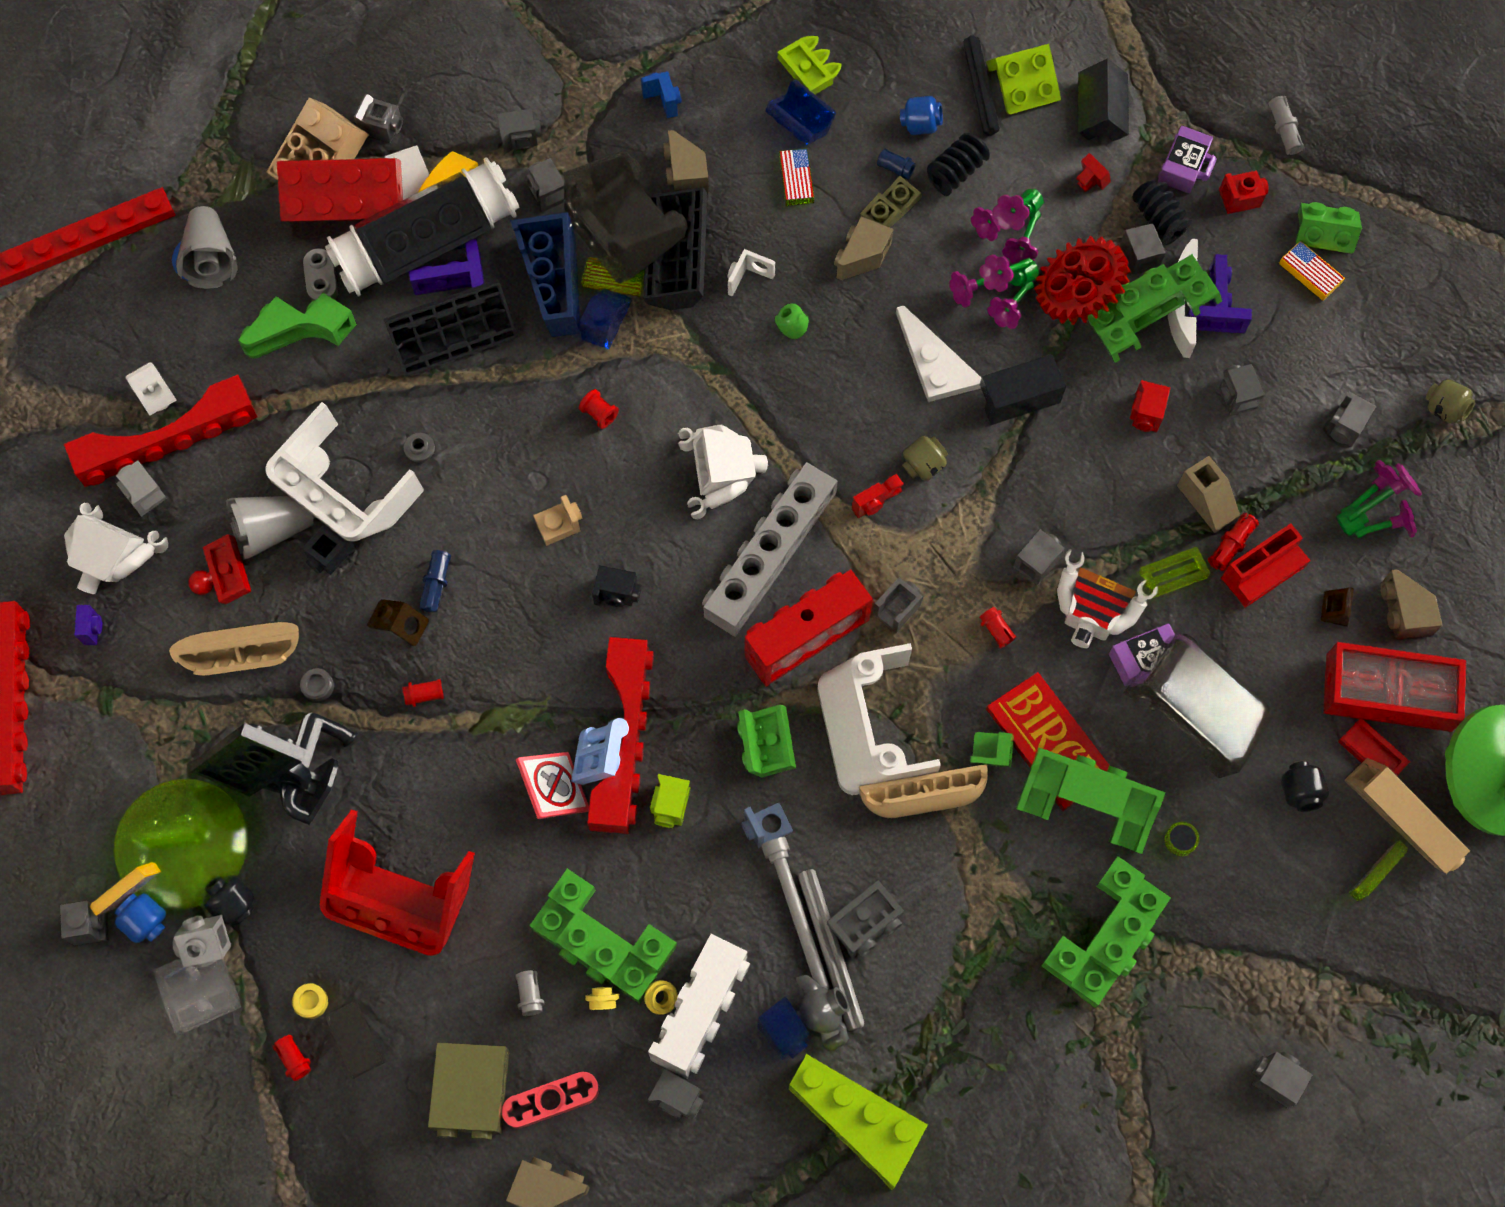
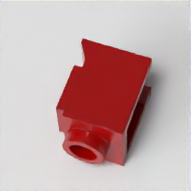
(1149, 406)

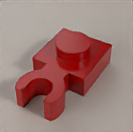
(873, 498)

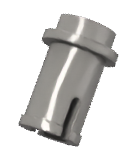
(529, 993)

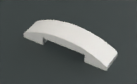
(1183, 327)

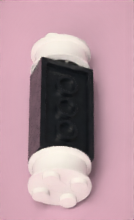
(422, 227)

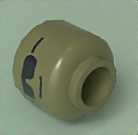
(1450, 401)
(924, 458)

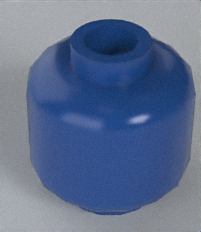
(922, 115)
(140, 918)

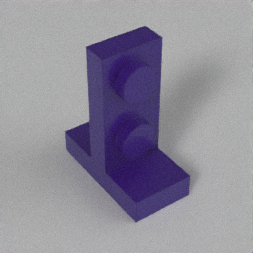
(450, 276)
(1222, 316)

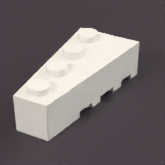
(699, 1007)

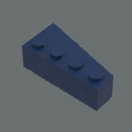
(551, 263)

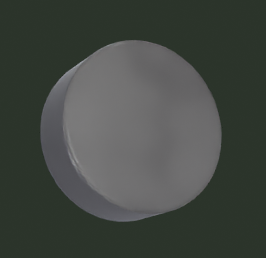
(316, 685)

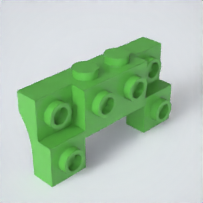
(1150, 299)
(1098, 789)
(1123, 932)
(597, 947)

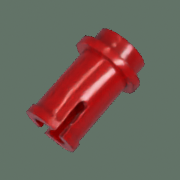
(997, 627)
(422, 692)
(292, 1058)

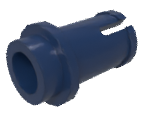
(896, 163)

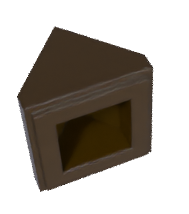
(1337, 606)

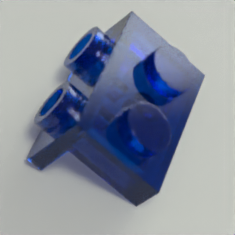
(802, 113)

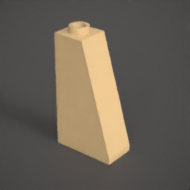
(1407, 815)

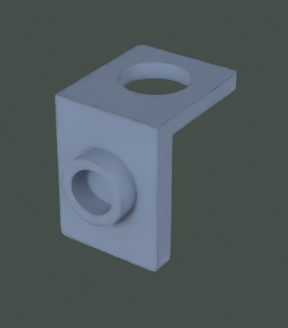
(753, 824)

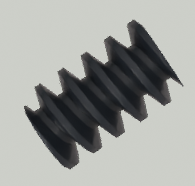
(957, 162)
(1160, 211)

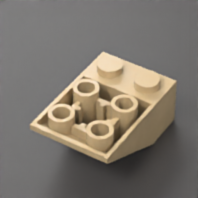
(319, 135)

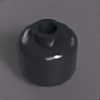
(1304, 786)
(228, 898)

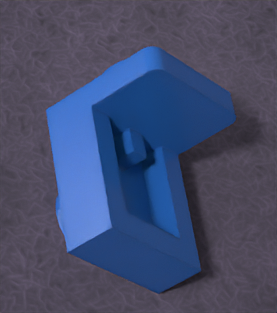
(661, 84)

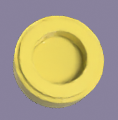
(310, 1001)

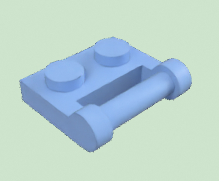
(598, 760)

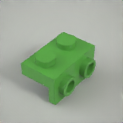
(1328, 227)
(766, 741)

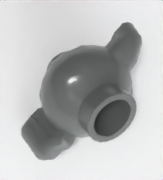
(823, 1011)

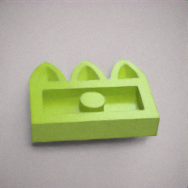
(808, 65)

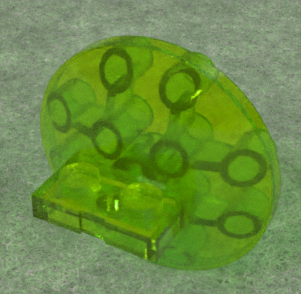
(190, 835)

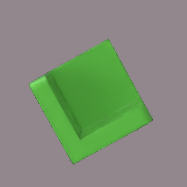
(992, 749)

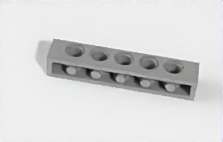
(733, 614)

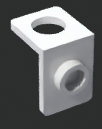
(745, 262)

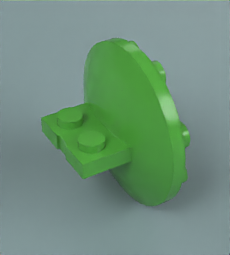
(1478, 769)

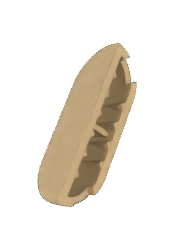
(236, 648)
(925, 792)

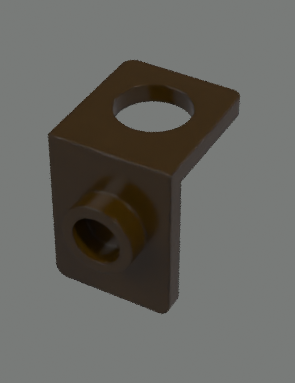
(391, 617)

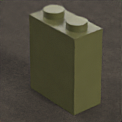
(468, 1090)

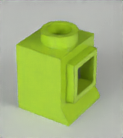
(670, 801)

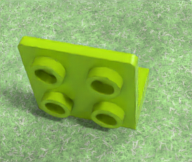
(1026, 78)

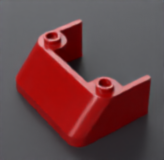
(386, 902)

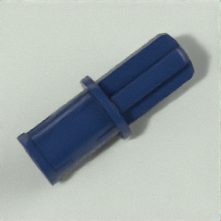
(434, 581)

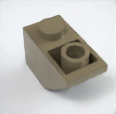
(687, 164)
(865, 248)
(1209, 493)
(1411, 607)
(543, 1188)

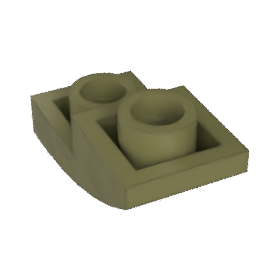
(893, 203)

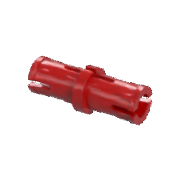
(1233, 541)

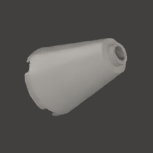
(205, 251)
(265, 521)

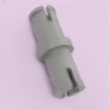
(1286, 125)

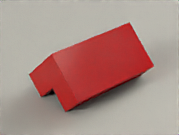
(1266, 566)

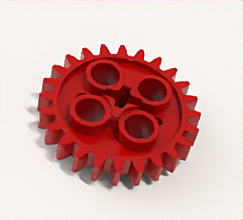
(1082, 280)

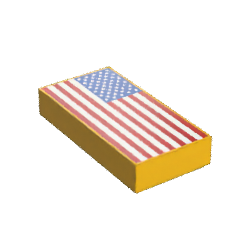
(1311, 270)
(124, 888)

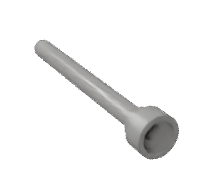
(777, 853)

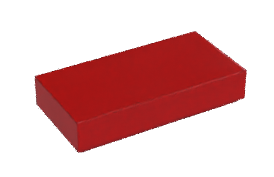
(1366, 743)

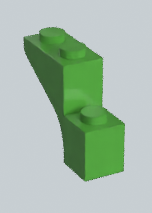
(283, 324)

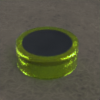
(1181, 838)

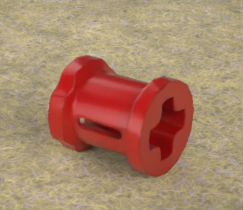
(598, 408)

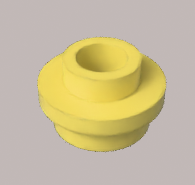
(602, 998)
(667, 1003)

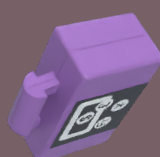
(1186, 159)
(1133, 654)

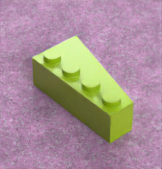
(862, 1120)

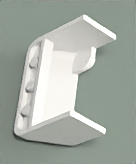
(298, 471)
(849, 727)

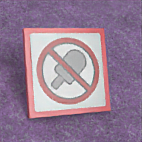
(550, 785)

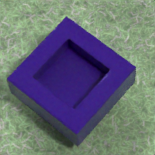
(87, 625)

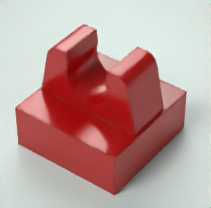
(1093, 174)

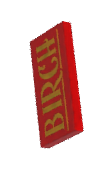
(1042, 721)

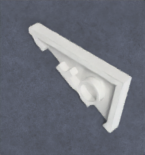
(937, 366)

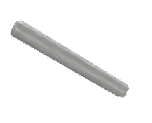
(830, 946)

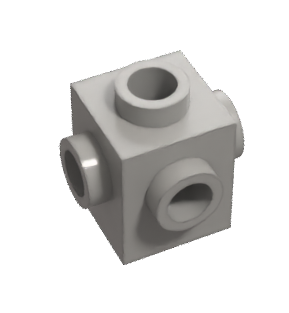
(201, 941)

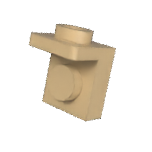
(558, 521)

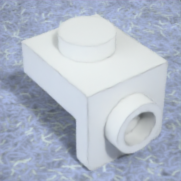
(150, 388)

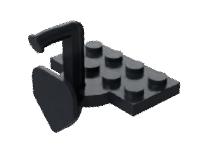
(259, 760)

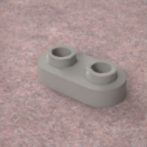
(320, 274)

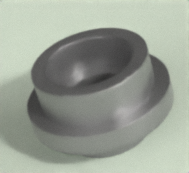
(420, 455)

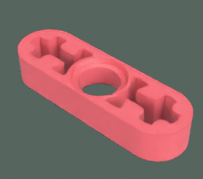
(528, 1116)

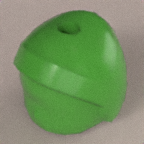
(792, 321)

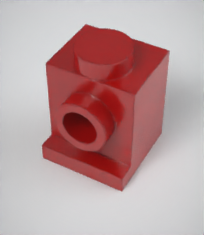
(1243, 191)

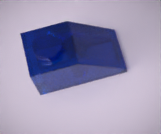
(604, 317)
(784, 1029)

